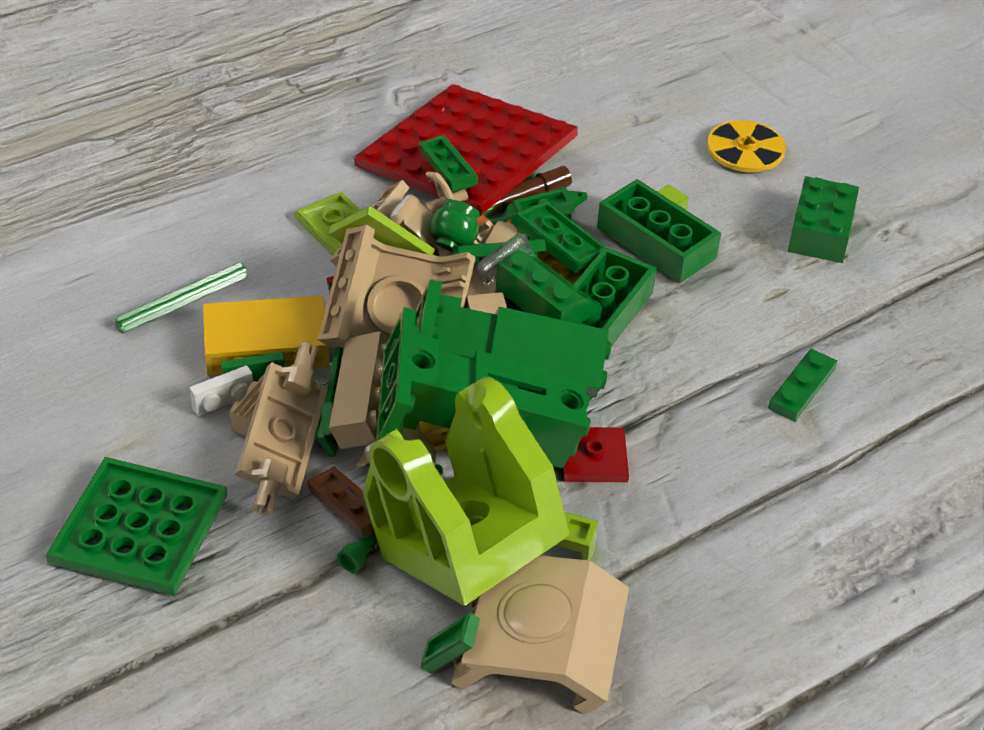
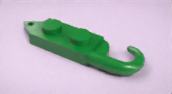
(561, 199)

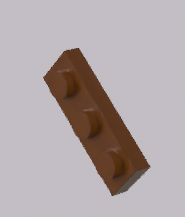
(343, 499)

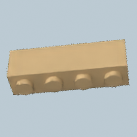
(358, 391)

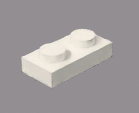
(220, 390)

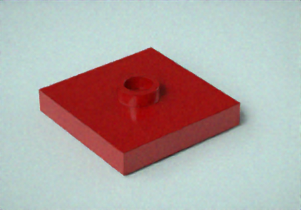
(599, 457)

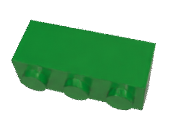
(542, 290)

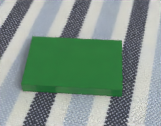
(562, 236)

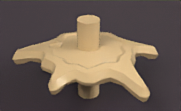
(443, 192)

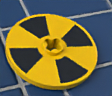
(746, 146)

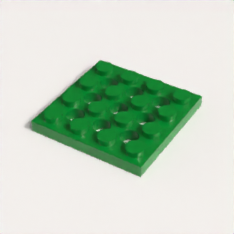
(134, 567)

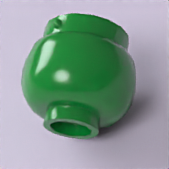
(455, 224)

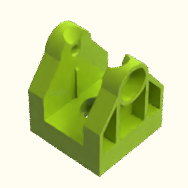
(482, 520)

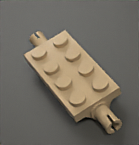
(282, 430)

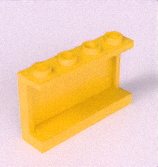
(262, 328)

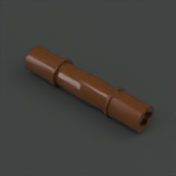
(541, 183)

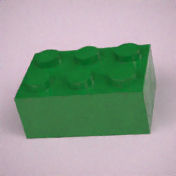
(823, 219)

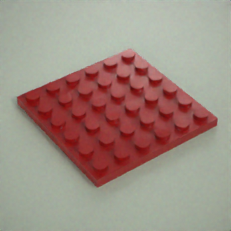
(492, 136)

